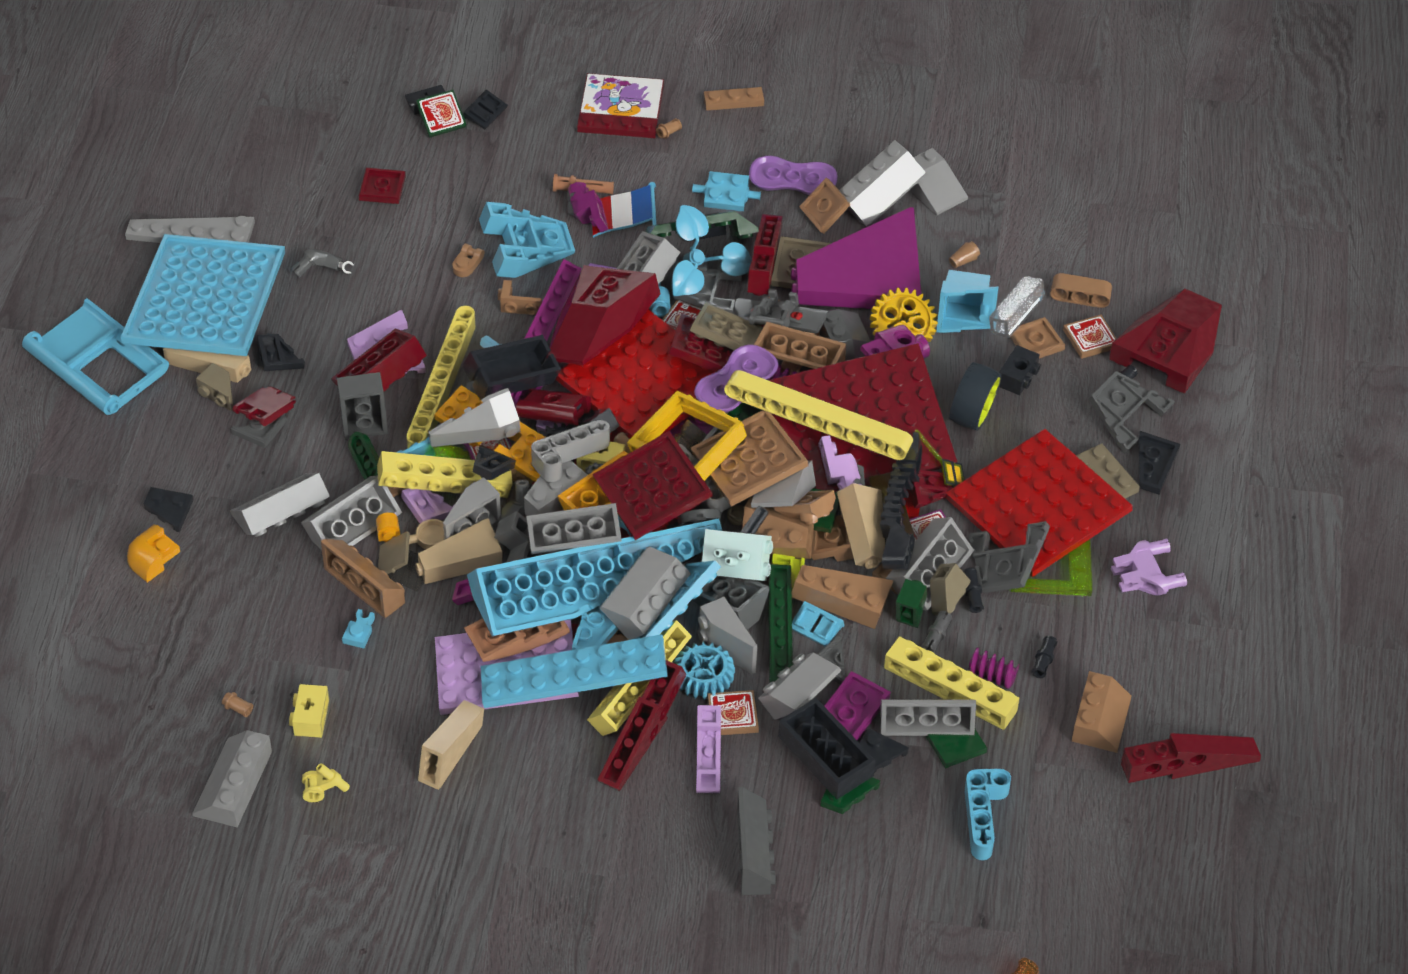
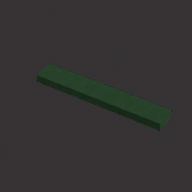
(779, 620)

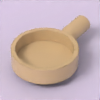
(428, 533)

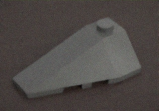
(744, 597)

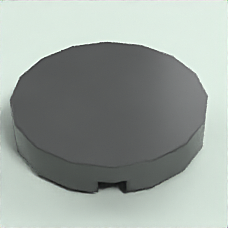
(698, 516)

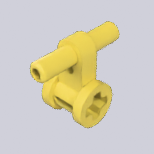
(321, 780)

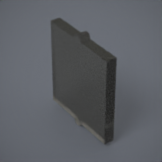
(407, 574)

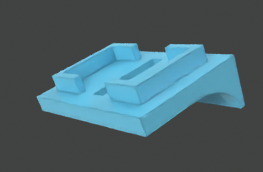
(825, 630)

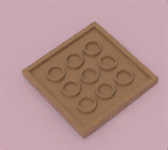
(757, 462)

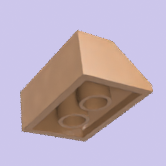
(1101, 713)

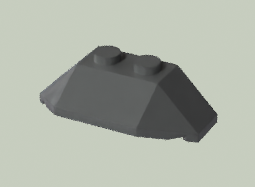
(845, 328)

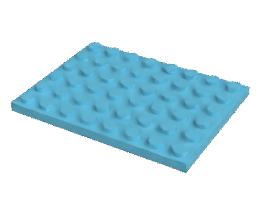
(204, 295)

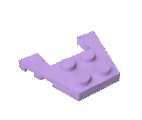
(370, 336)

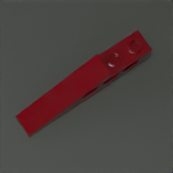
(764, 254)
(642, 727)
(1187, 756)

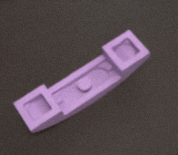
(708, 748)

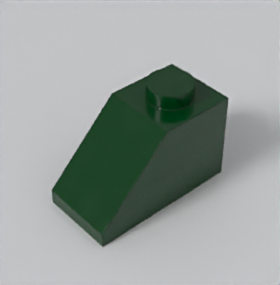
(911, 602)

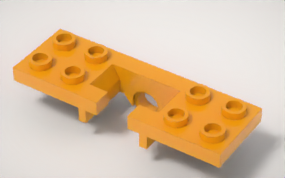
(519, 451)

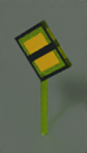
(952, 472)

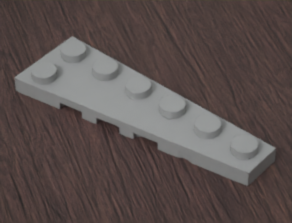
(218, 228)

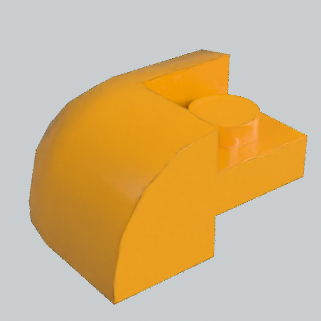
(150, 552)

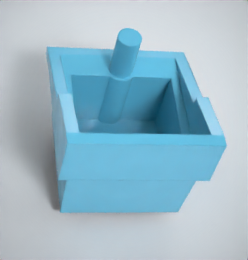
(966, 302)

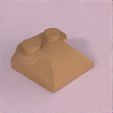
(810, 507)

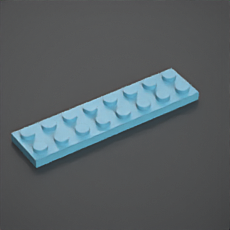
(573, 671)

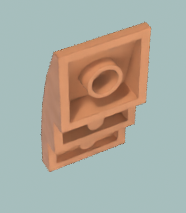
(512, 643)

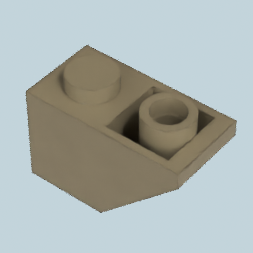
(216, 385)
(947, 587)

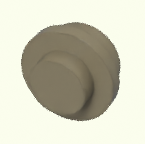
(736, 514)

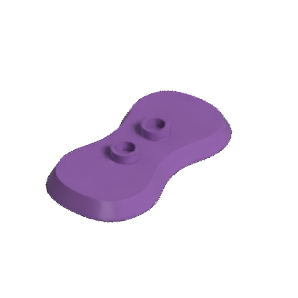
(776, 173)
(746, 358)

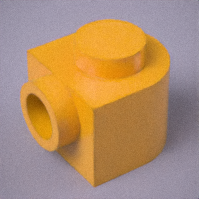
(387, 526)

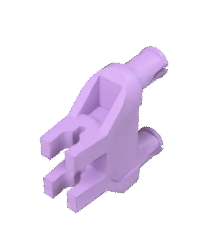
(1142, 572)

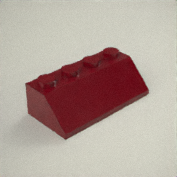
(389, 356)

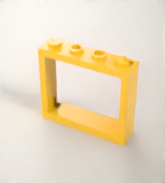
(701, 410)

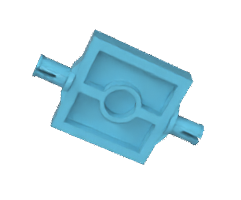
(726, 191)

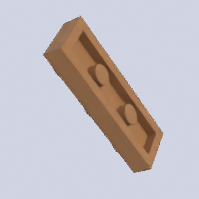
(733, 98)

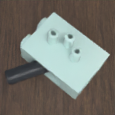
(741, 553)

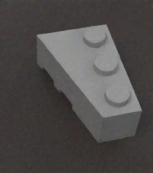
(544, 495)

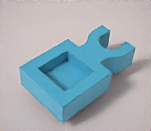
(358, 632)

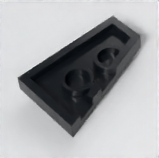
(1155, 461)

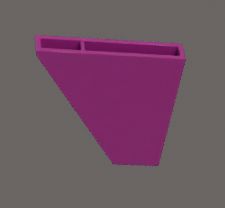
(861, 266)

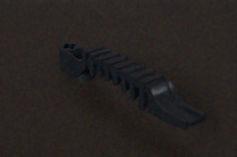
(900, 544)

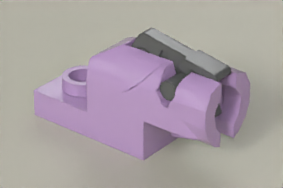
(840, 468)

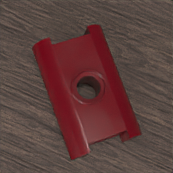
(553, 406)

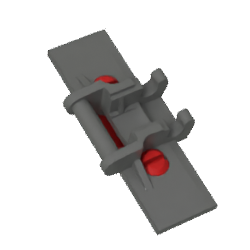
(780, 312)

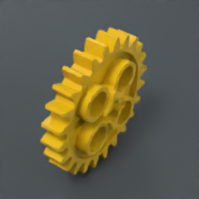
(895, 305)

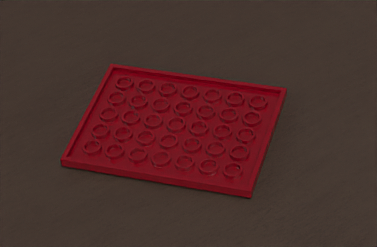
(880, 386)

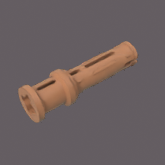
(562, 183)

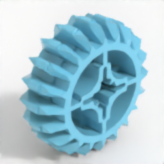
(705, 662)

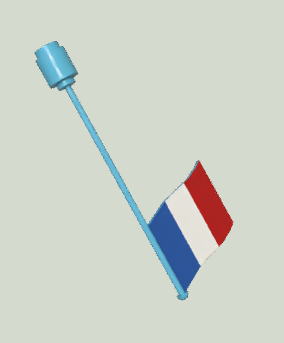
(630, 210)

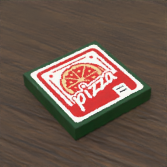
(441, 113)

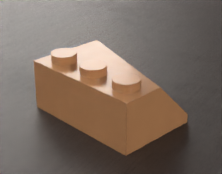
(788, 534)

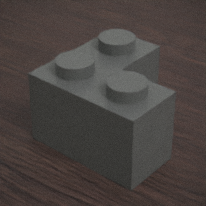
(514, 534)

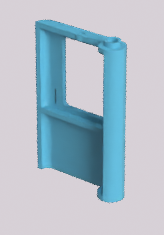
(80, 341)

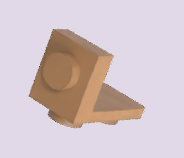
(516, 304)

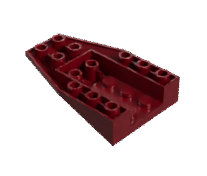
(601, 311)
(1172, 338)

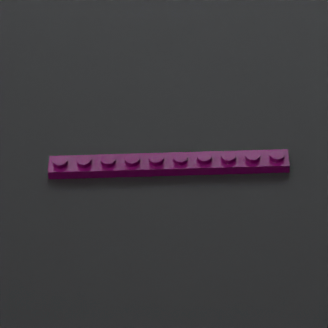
(552, 305)

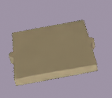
(394, 553)

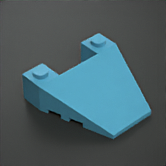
(527, 238)

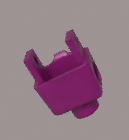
(895, 338)

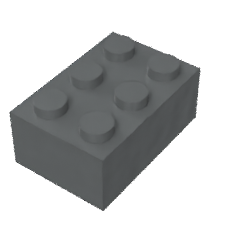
(362, 404)

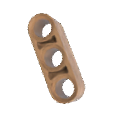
(1081, 290)

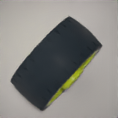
(975, 396)

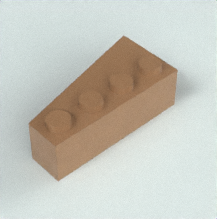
(843, 593)

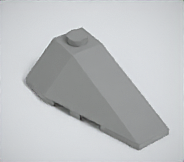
(487, 422)

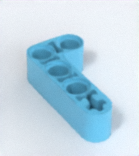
(985, 790)

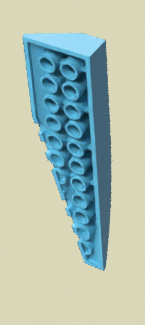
(569, 581)

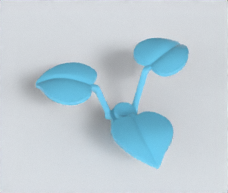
(686, 277)

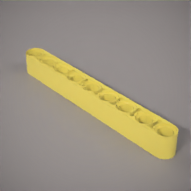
(443, 374)
(818, 415)

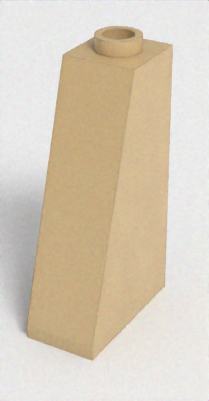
(199, 361)
(862, 517)
(460, 554)
(449, 743)

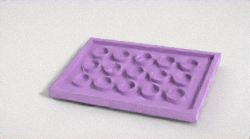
(461, 669)

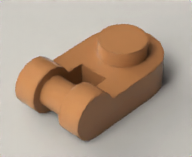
(465, 266)

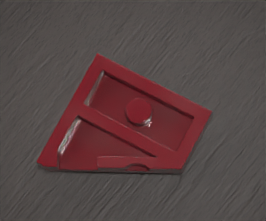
(929, 488)

